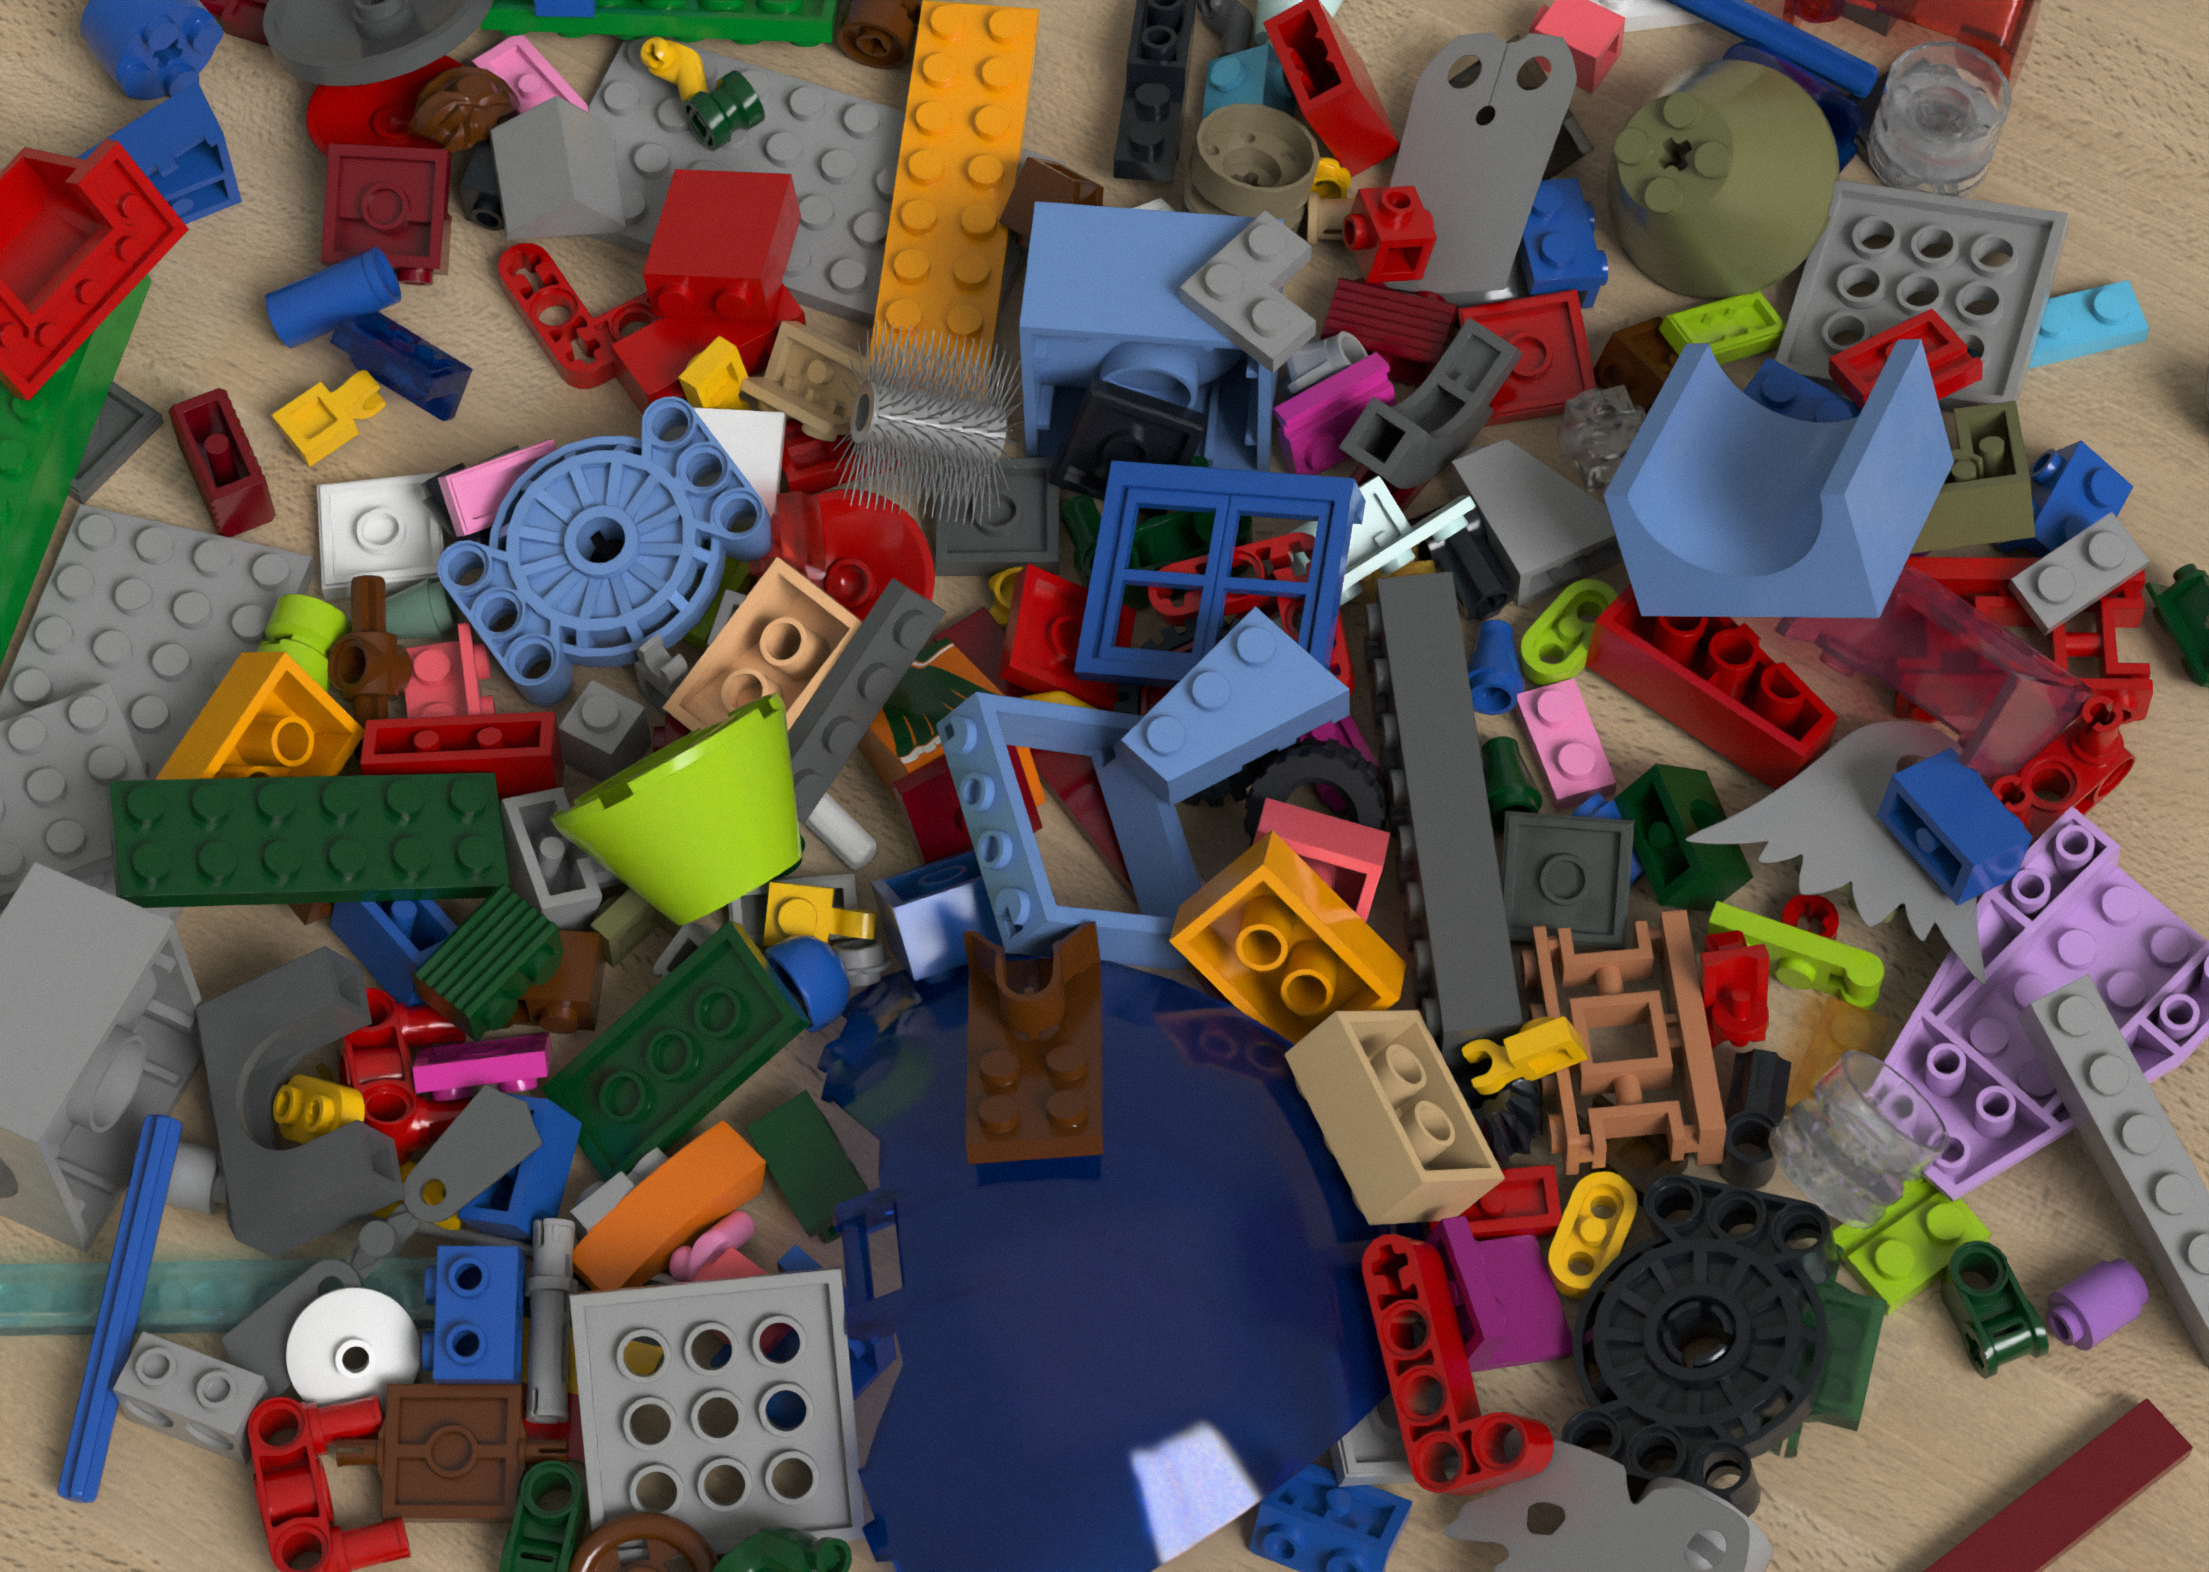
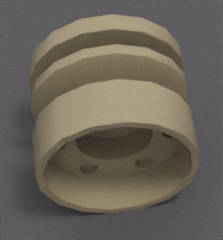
(1250, 163)

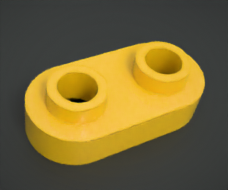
(315, 1107)
(1589, 1238)

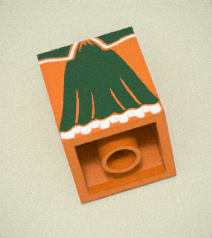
(906, 729)

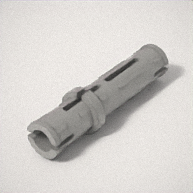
(550, 1320)

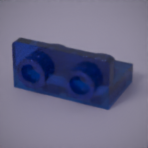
(404, 362)

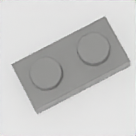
(2078, 573)

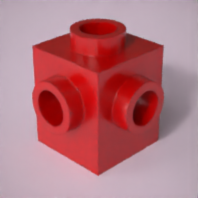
(1389, 234)

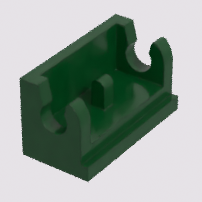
(807, 1163)

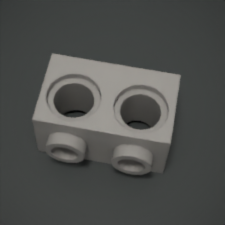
(190, 1396)

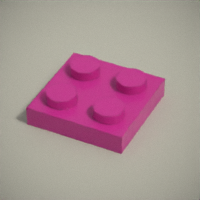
(508, 1061)

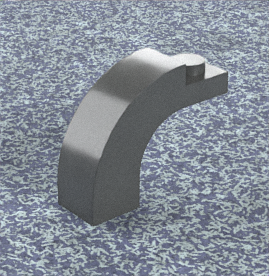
(1441, 417)

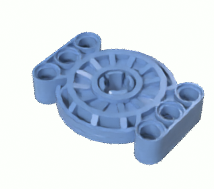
(656, 584)

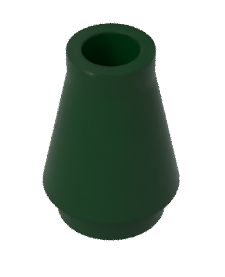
(1507, 781)

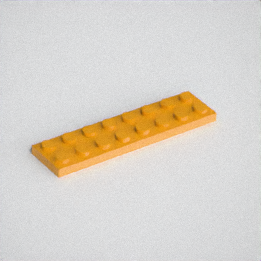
(954, 181)

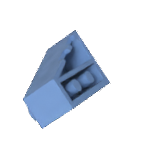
(1232, 708)

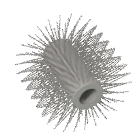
(928, 423)

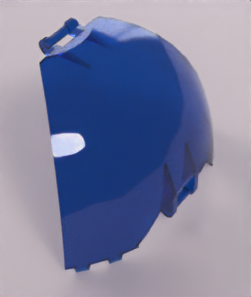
(1109, 1336)

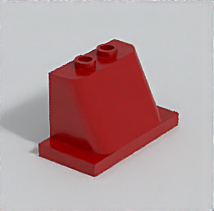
(71, 252)

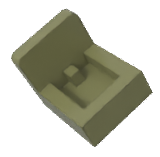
(626, 923)

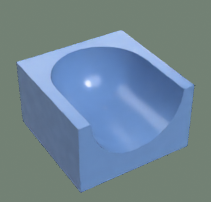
(1110, 309)

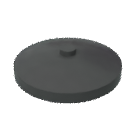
(366, 38)

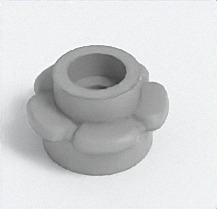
(863, 959)

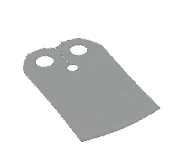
(1477, 176)

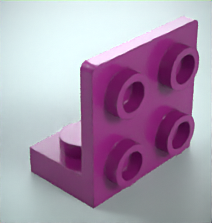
(1502, 1298)

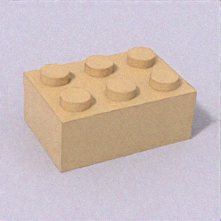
(1393, 1116)

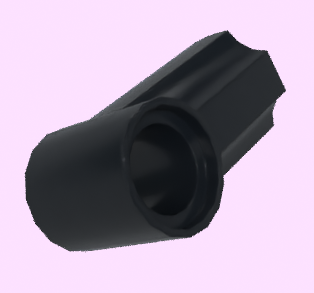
(1478, 578)
(1752, 1111)

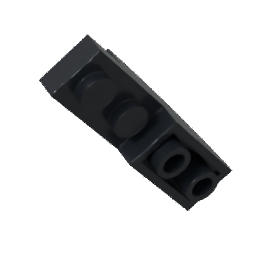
(1155, 90)

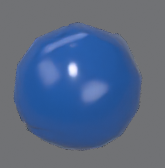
(814, 975)

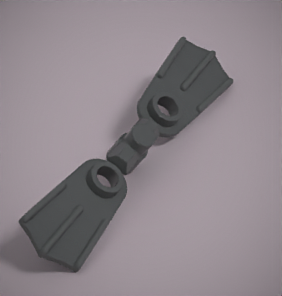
(468, 1158)

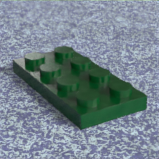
(677, 1052)

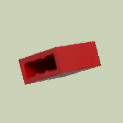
(1332, 86)
(722, 245)

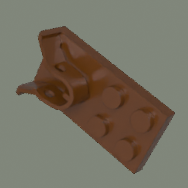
(1035, 1051)

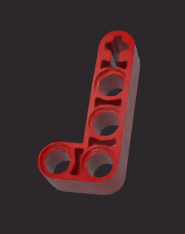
(1442, 1360)

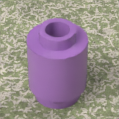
(2096, 1303)

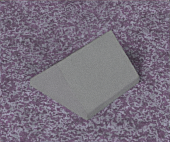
(556, 173)

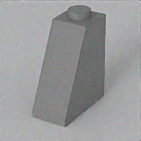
(1535, 519)

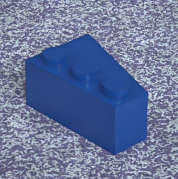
(182, 154)

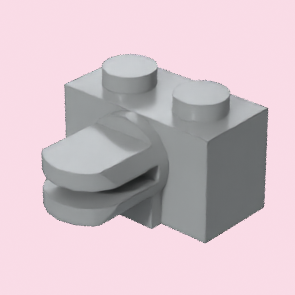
(547, 865)

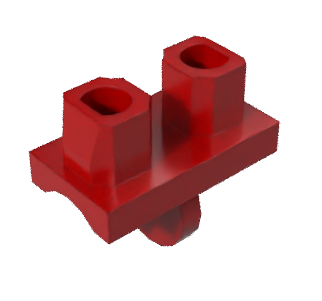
(1734, 989)

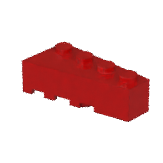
(1715, 687)

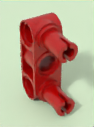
(2077, 765)
(380, 1067)
(295, 1489)

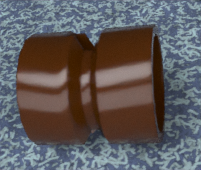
(879, 31)

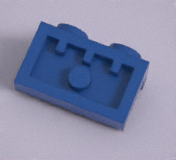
(1329, 1527)

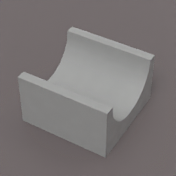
(89, 1046)

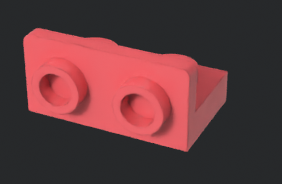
(449, 677)

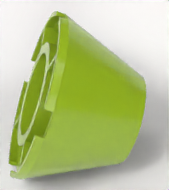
(697, 815)

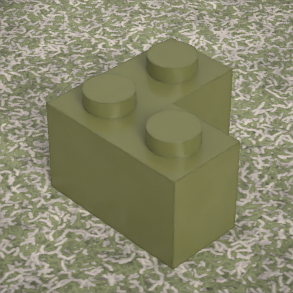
(1987, 487)

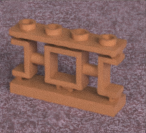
(1673, 1038)

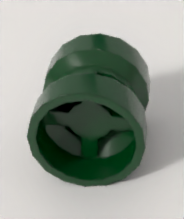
(723, 111)

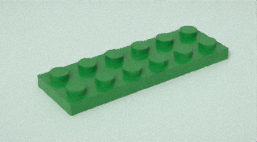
(688, 21)

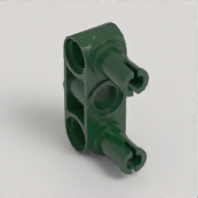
(1155, 541)

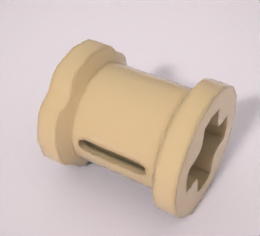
(1326, 217)

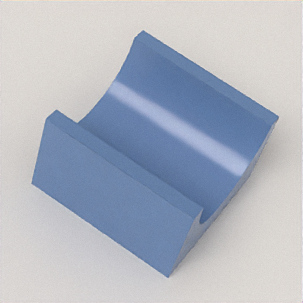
(1773, 512)

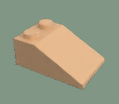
(774, 642)

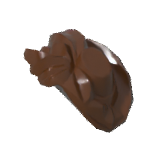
(461, 107)

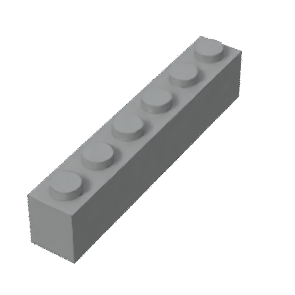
(2128, 1141)

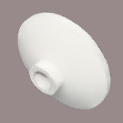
(346, 1320)

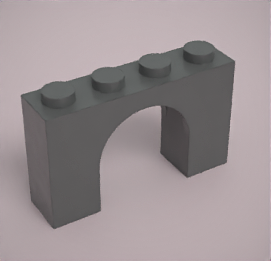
(248, 1050)

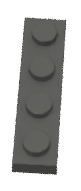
(857, 689)

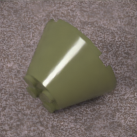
(1722, 179)

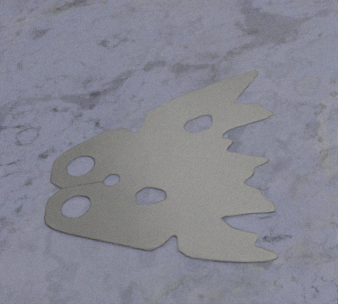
(1601, 1522)

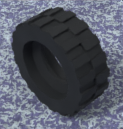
(1325, 764)

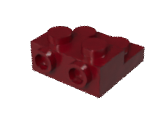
(390, 202)

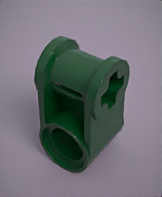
(1993, 1321)
(540, 1537)

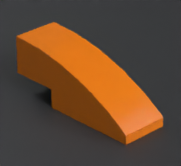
(670, 1210)

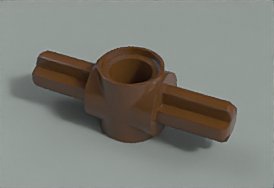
(369, 661)

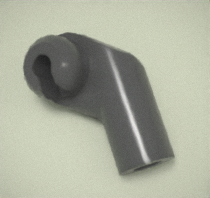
(1230, 21)

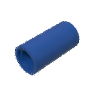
(335, 293)

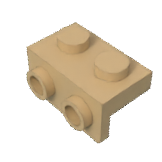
(807, 380)

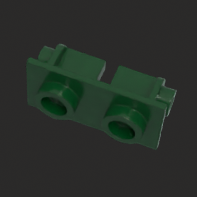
(2185, 615)

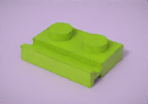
(1909, 1244)

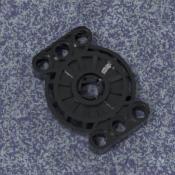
(1695, 1285)

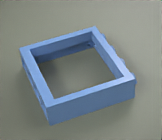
(1006, 847)

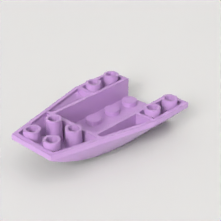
(2043, 929)

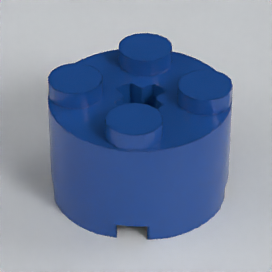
(150, 44)

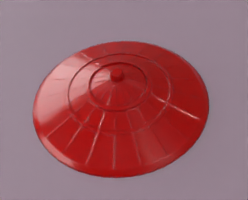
(371, 112)
(868, 550)

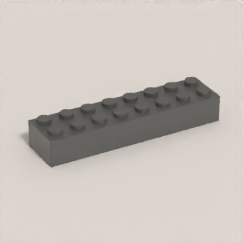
(1440, 816)

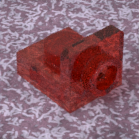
(798, 534)

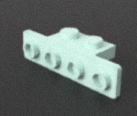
(1383, 538)

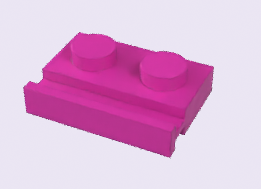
(1323, 415)

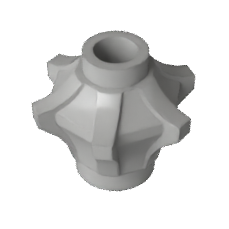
(1319, 361)

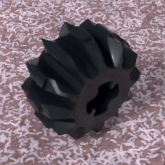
(1505, 1117)

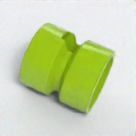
(306, 632)

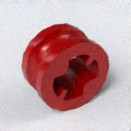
(1812, 907)

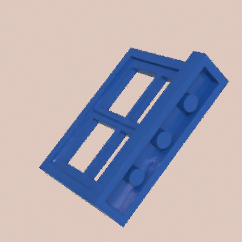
(1227, 494)

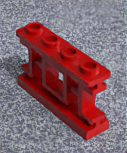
(1984, 586)

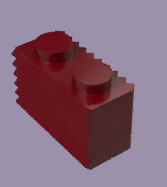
(1400, 326)
(222, 463)

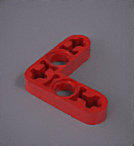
(592, 334)
(1280, 552)

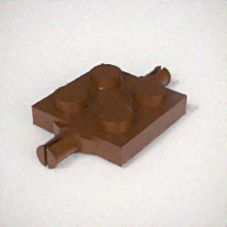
(451, 1452)

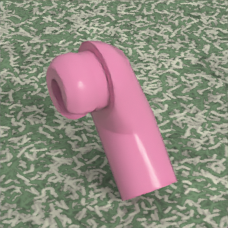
(730, 1231)

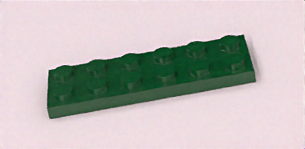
(306, 839)

